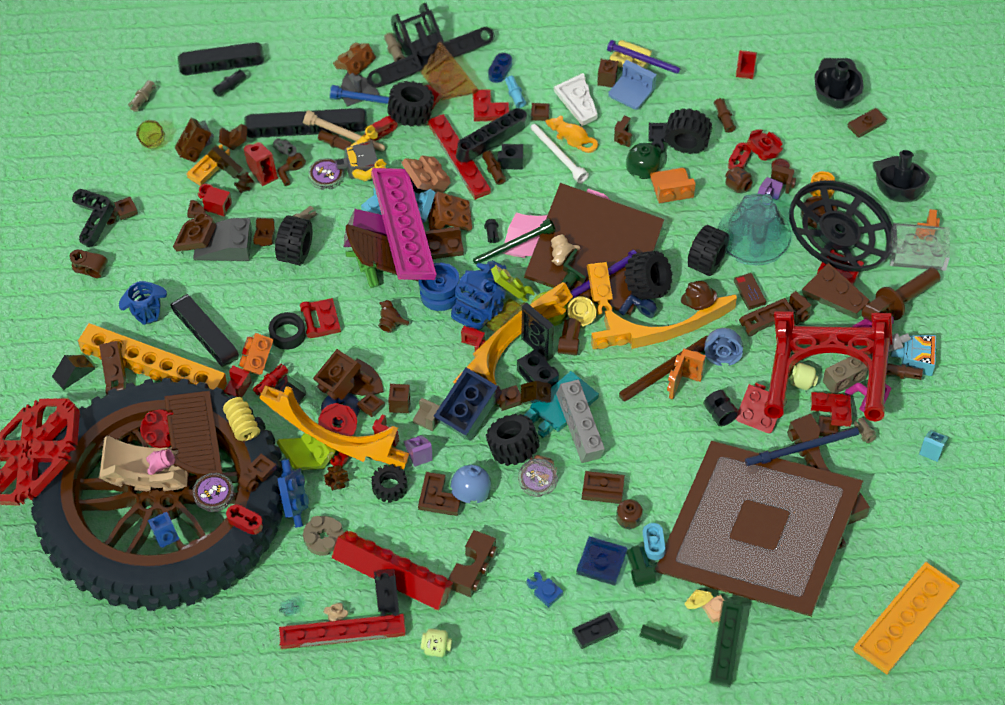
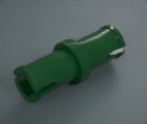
(660, 637)

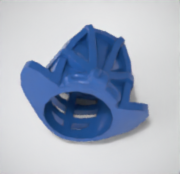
(146, 308)

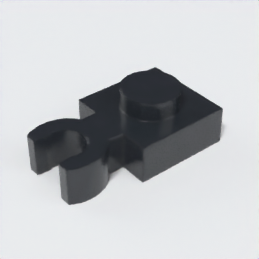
(656, 134)

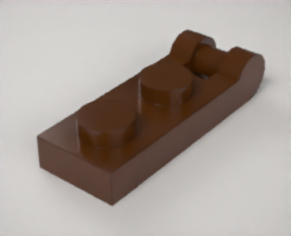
(764, 316)
(113, 365)

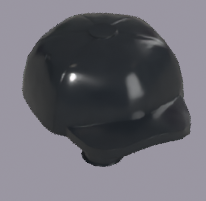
(838, 82)
(900, 177)

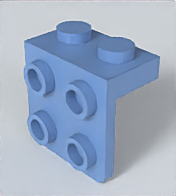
(633, 86)

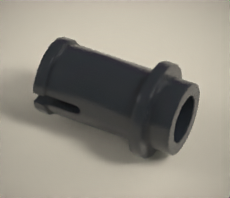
(492, 232)

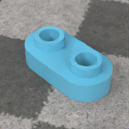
(654, 543)

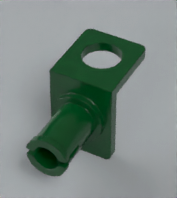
(572, 275)

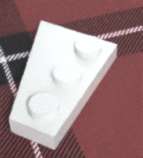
(577, 99)

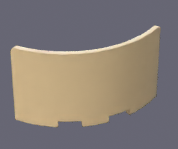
(128, 465)

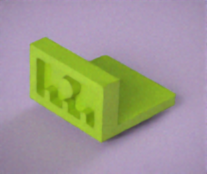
(306, 452)

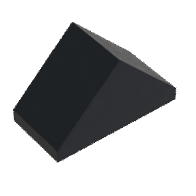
(71, 370)

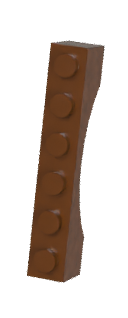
(807, 429)

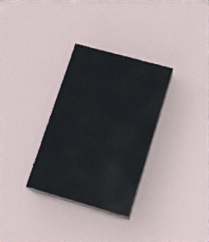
(537, 331)

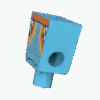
(918, 353)

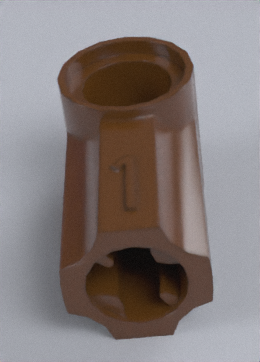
(569, 341)

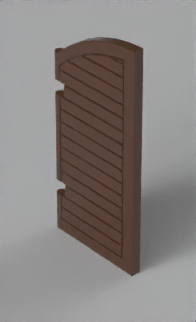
(371, 248)
(193, 433)

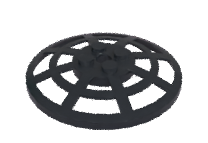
(842, 222)

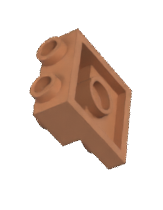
(427, 173)

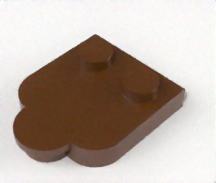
(195, 233)

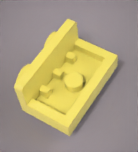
(621, 58)

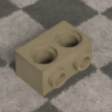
(844, 374)

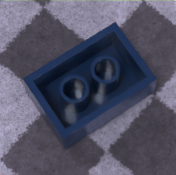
(468, 404)

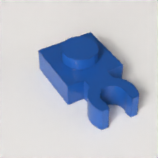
(545, 591)

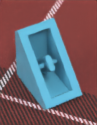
(933, 445)

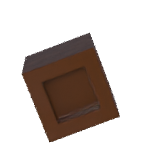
(607, 73)
(399, 398)

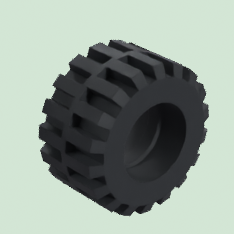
(410, 103)
(688, 131)
(293, 240)
(708, 250)
(648, 275)
(512, 439)

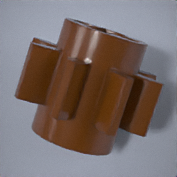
(336, 477)

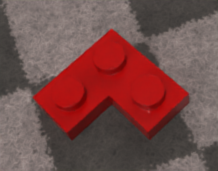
(484, 109)
(837, 404)

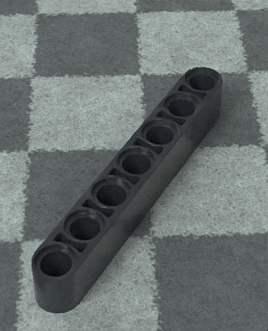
(292, 122)

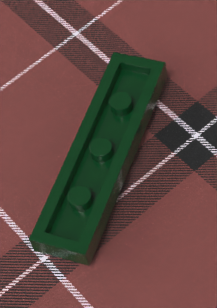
(726, 644)

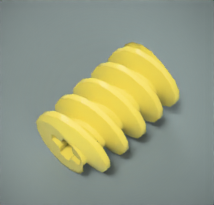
(241, 419)

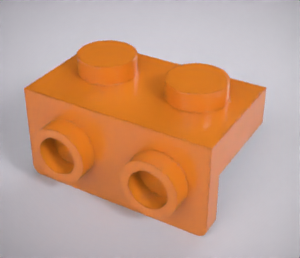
(257, 353)

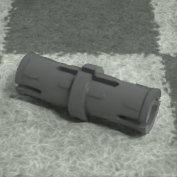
(283, 149)

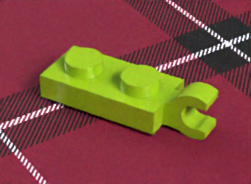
(510, 283)

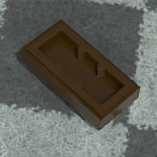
(224, 161)

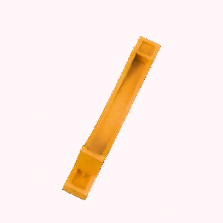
(622, 331)
(488, 354)
(374, 446)

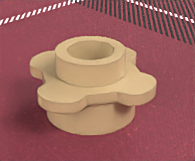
(336, 612)

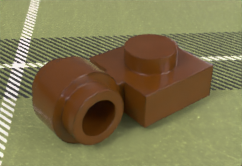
(124, 209)
(259, 469)

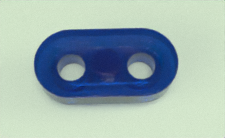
(501, 64)

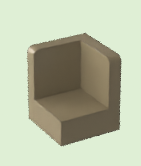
(425, 414)

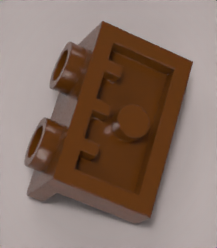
(192, 140)
(445, 242)

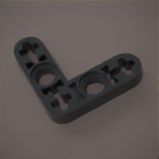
(87, 236)

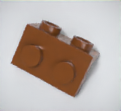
(356, 58)

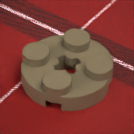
(319, 525)

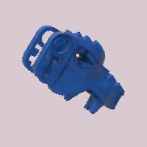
(482, 296)

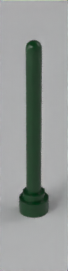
(546, 227)

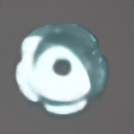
(288, 607)

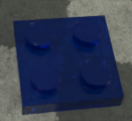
(601, 560)

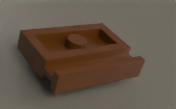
(603, 487)

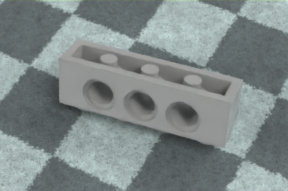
(580, 421)

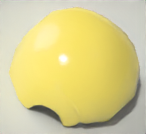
(582, 310)

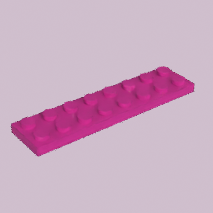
(403, 224)

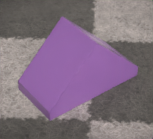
(419, 450)

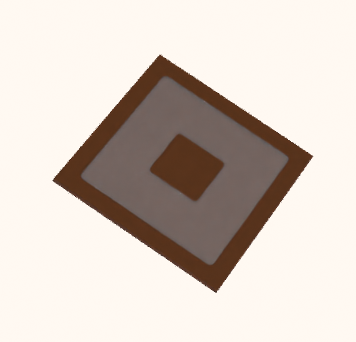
(760, 528)

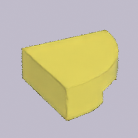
(698, 599)

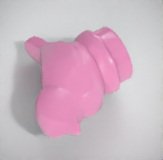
(160, 460)

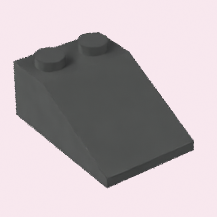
(228, 242)

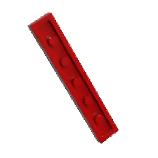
(467, 171)
(341, 631)

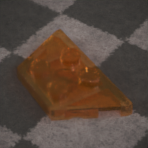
(446, 75)

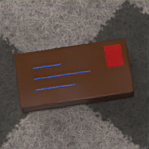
(749, 291)

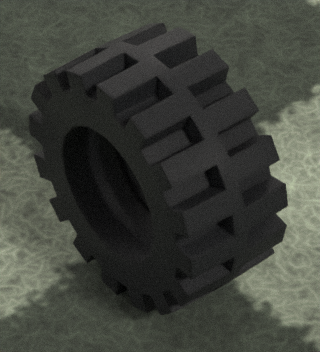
(389, 473)

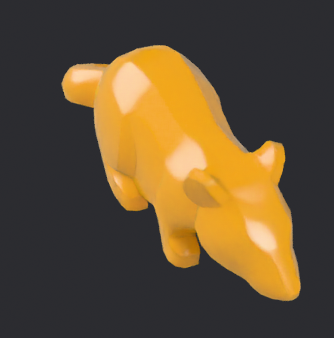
(572, 133)

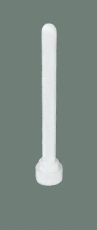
(579, 174)

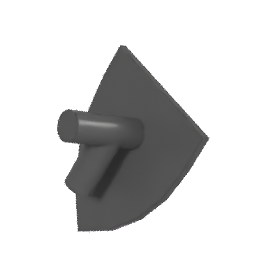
(356, 84)

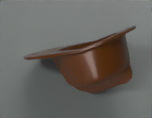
(698, 295)

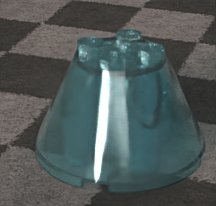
(756, 230)

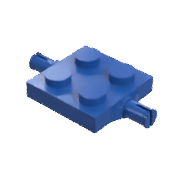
(293, 492)

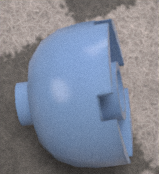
(723, 346)
(471, 483)

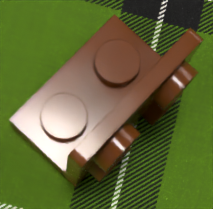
(449, 211)

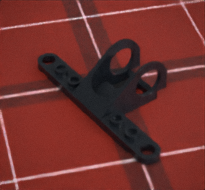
(421, 49)

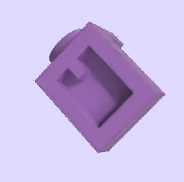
(771, 188)

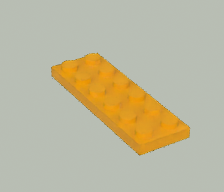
(906, 618)

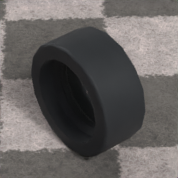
(284, 319)

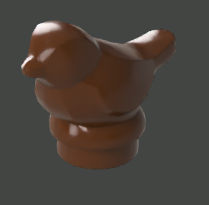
(390, 317)

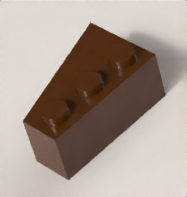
(836, 291)

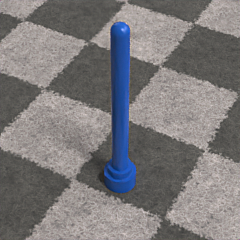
(337, 92)

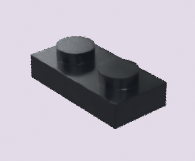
(595, 630)

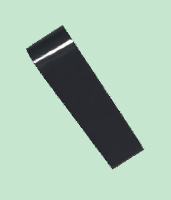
(220, 58)
(491, 135)
(204, 330)

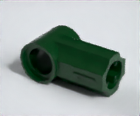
(641, 571)

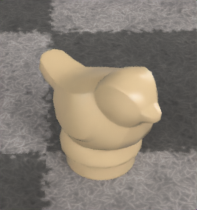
(561, 249)

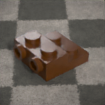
(336, 375)

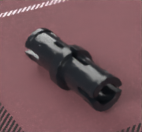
(229, 83)

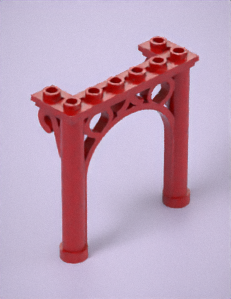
(831, 341)

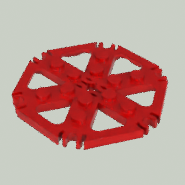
(36, 447)

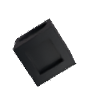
(511, 156)

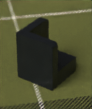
(298, 389)

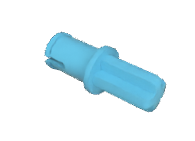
(515, 92)

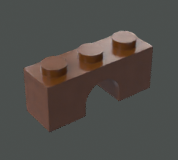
(467, 578)

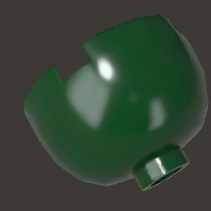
(643, 160)

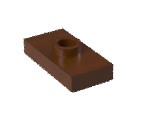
(867, 122)

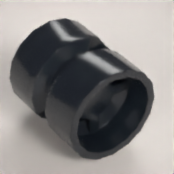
(721, 408)

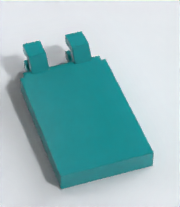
(552, 412)

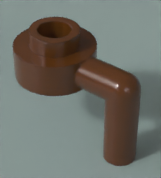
(292, 163)

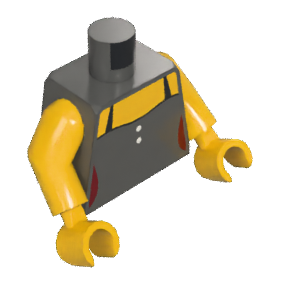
(361, 157)

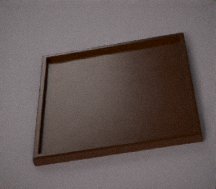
(602, 231)

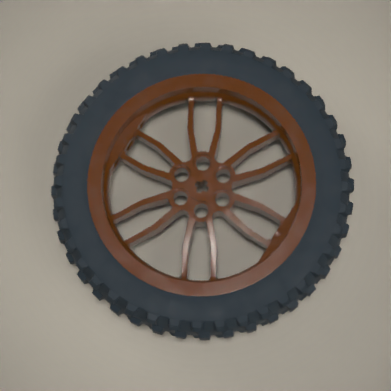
(152, 579)

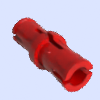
(271, 379)

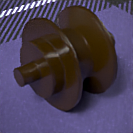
(243, 183)

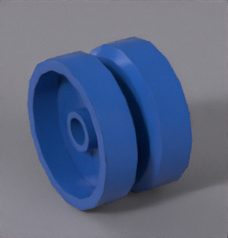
(440, 293)

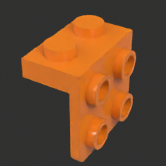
(672, 185)
(689, 365)

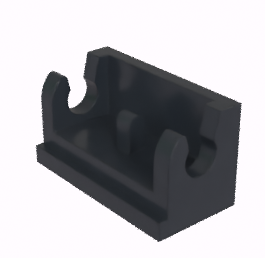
(386, 592)

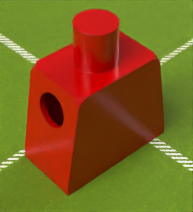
(258, 156)

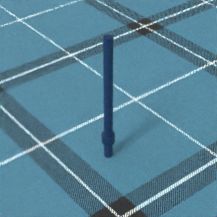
(766, 457)

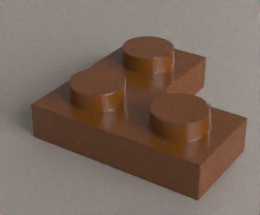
(434, 499)

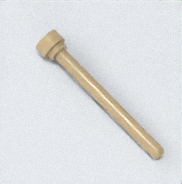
(311, 118)

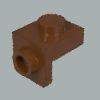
(621, 133)
(264, 231)
(800, 306)

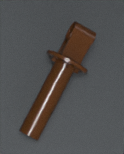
(894, 301)

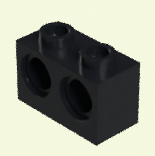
(537, 372)

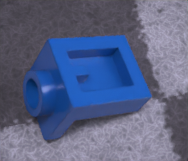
(163, 529)

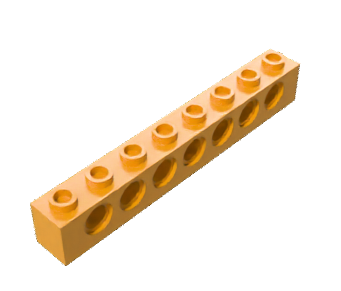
(147, 354)

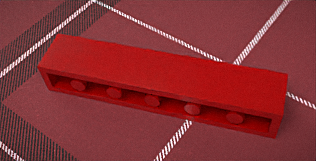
(410, 578)

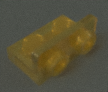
(509, 310)

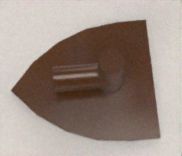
(366, 381)

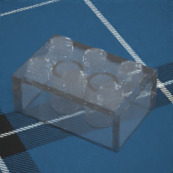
(920, 246)

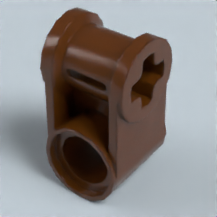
(90, 263)

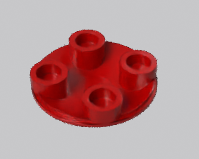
(155, 429)

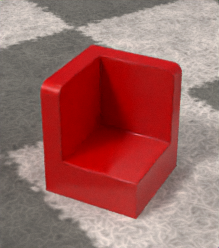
(746, 64)
(217, 201)
(239, 382)

